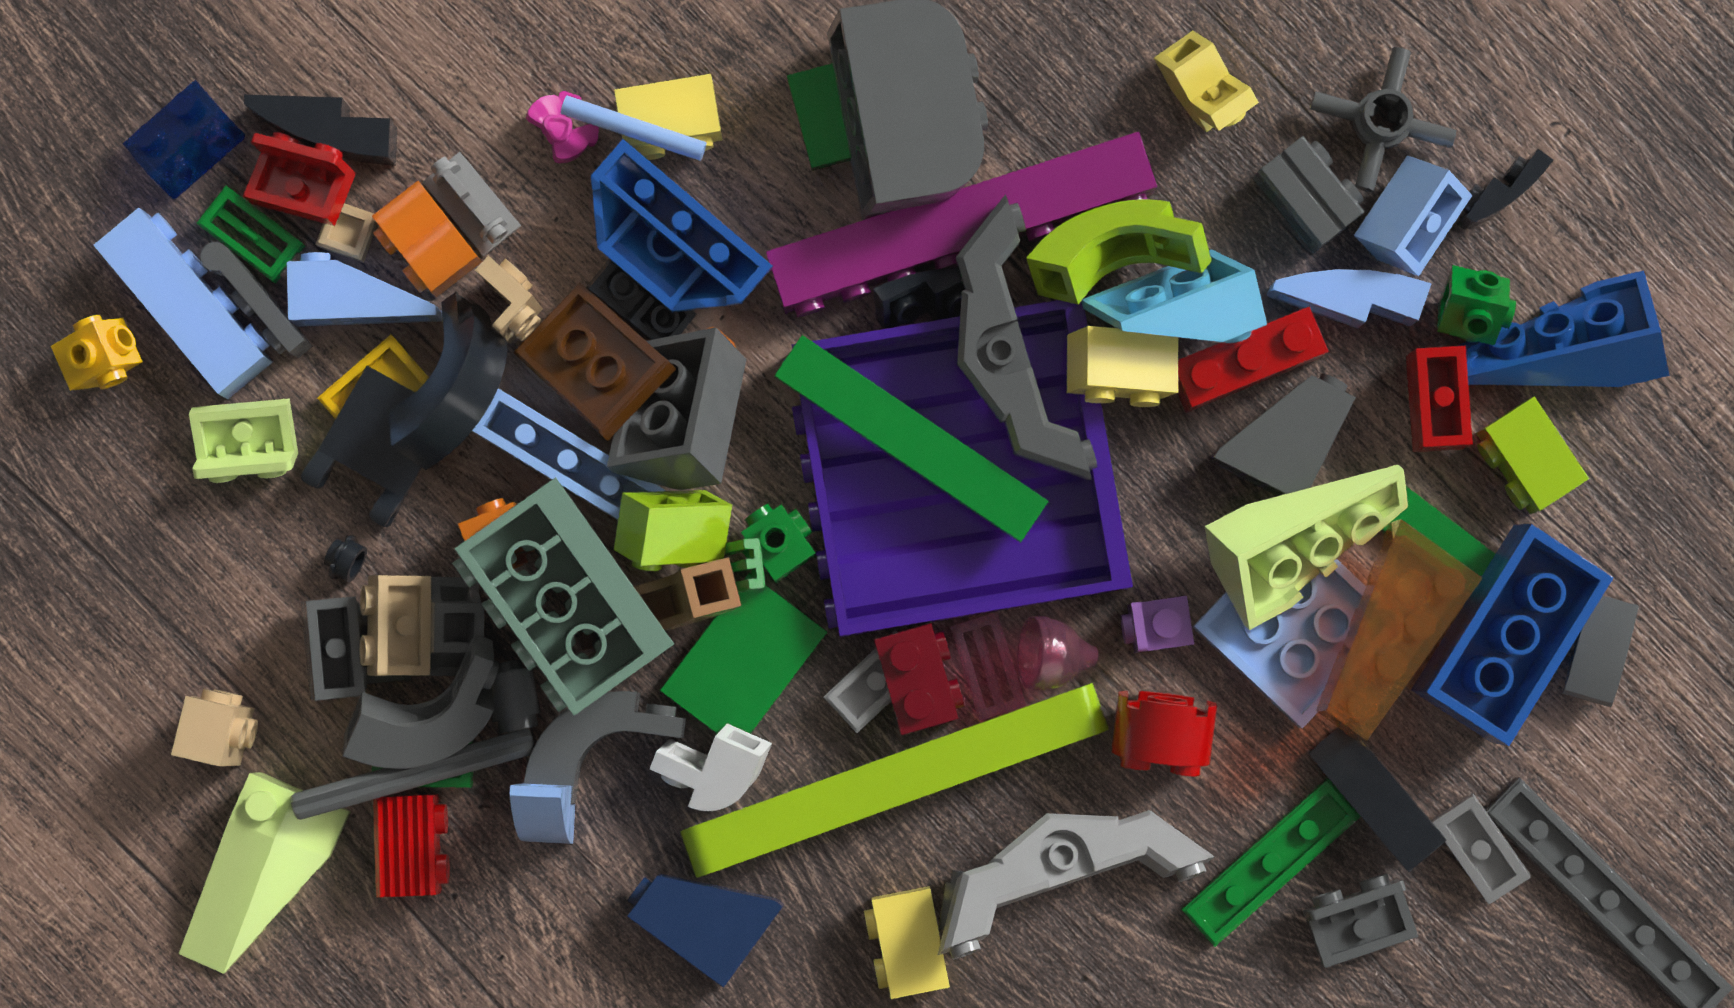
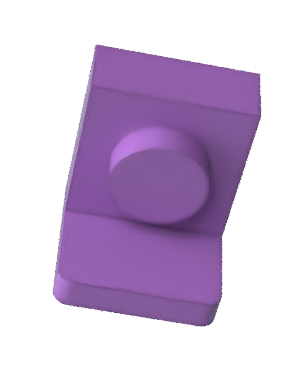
(1157, 624)

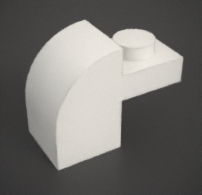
(716, 777)

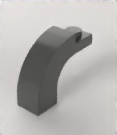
(430, 731)
(569, 738)

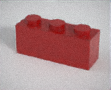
(1242, 364)

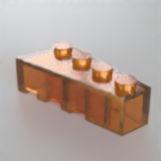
(1400, 618)

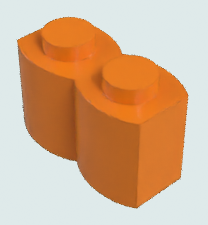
(425, 239)

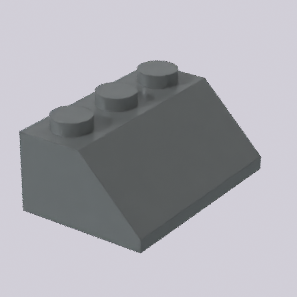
(687, 423)

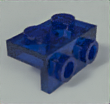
(184, 140)

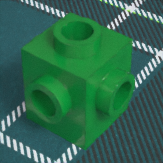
(1475, 305)
(794, 550)

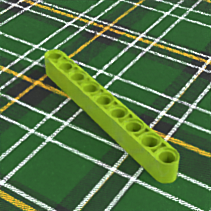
(894, 780)

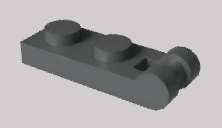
(254, 298)

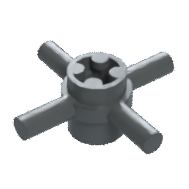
(1399, 112)

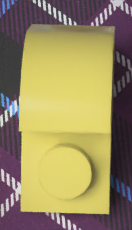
(1204, 84)

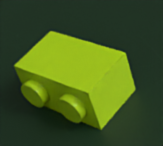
(1530, 457)
(672, 528)

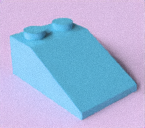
(1181, 303)

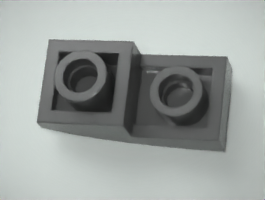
(1601, 652)

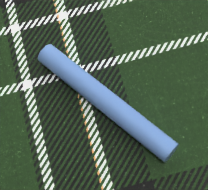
(633, 128)

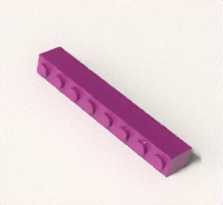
(933, 234)

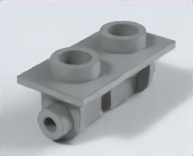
(470, 203)

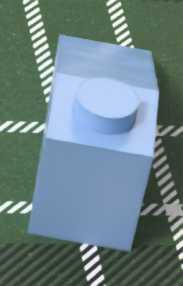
(337, 294)

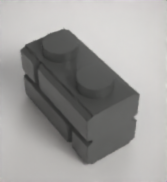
(1310, 193)

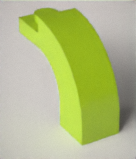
(1113, 237)

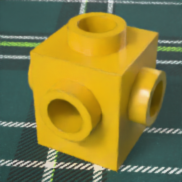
(97, 353)

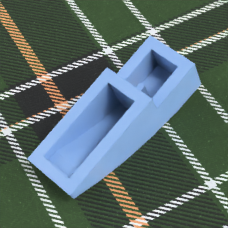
(1352, 294)
(543, 812)

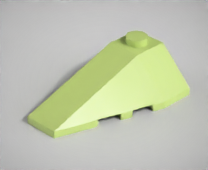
(1284, 542)
(257, 870)

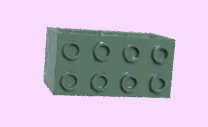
(597, 600)

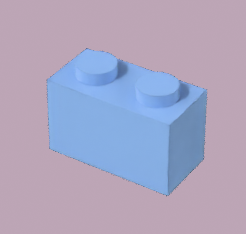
(1413, 215)

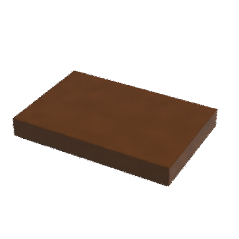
(594, 361)

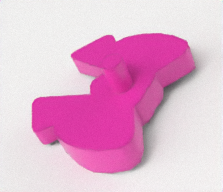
(565, 141)

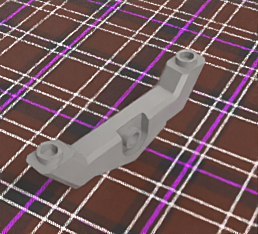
(1057, 853)

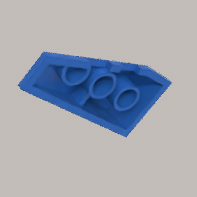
(1592, 341)

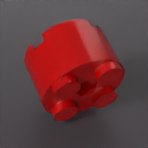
(1163, 731)

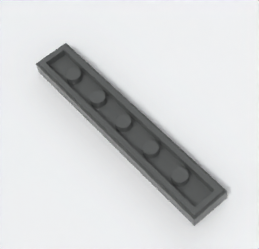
(1606, 898)

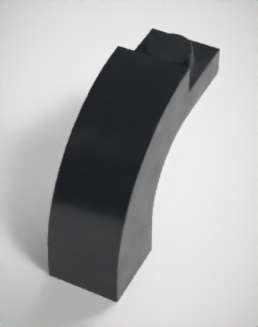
(458, 390)

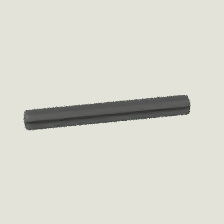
(392, 780)

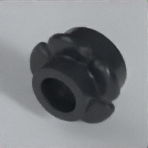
(345, 558)

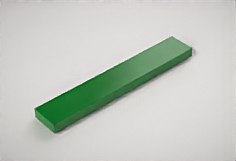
(911, 439)

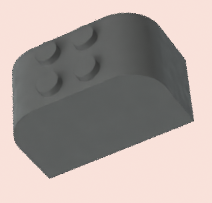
(906, 103)

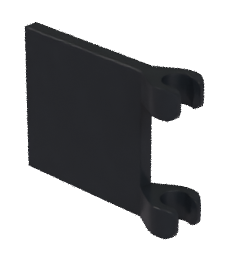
(363, 444)

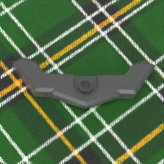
(995, 354)

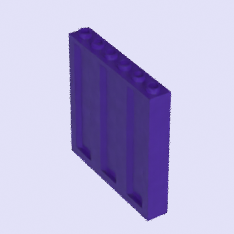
(914, 553)

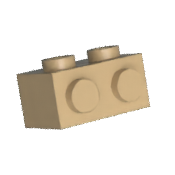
(215, 728)

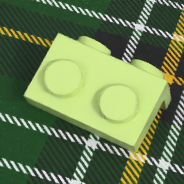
(243, 440)

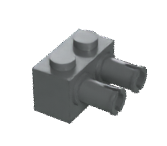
(332, 649)

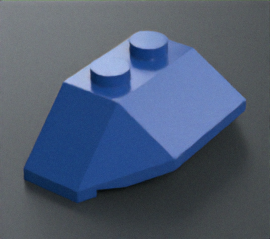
(669, 237)

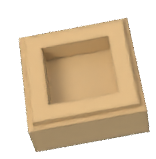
(350, 235)

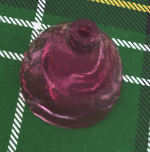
(1051, 653)

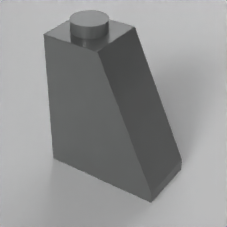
(1290, 439)

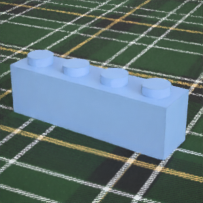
(184, 303)
(556, 453)

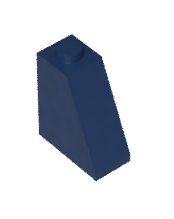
(703, 921)

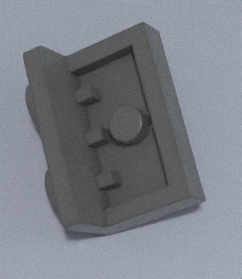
(1361, 921)

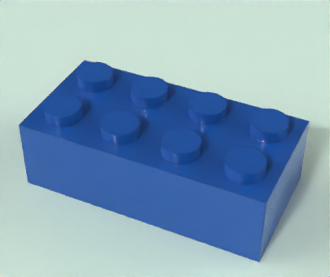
(1512, 634)

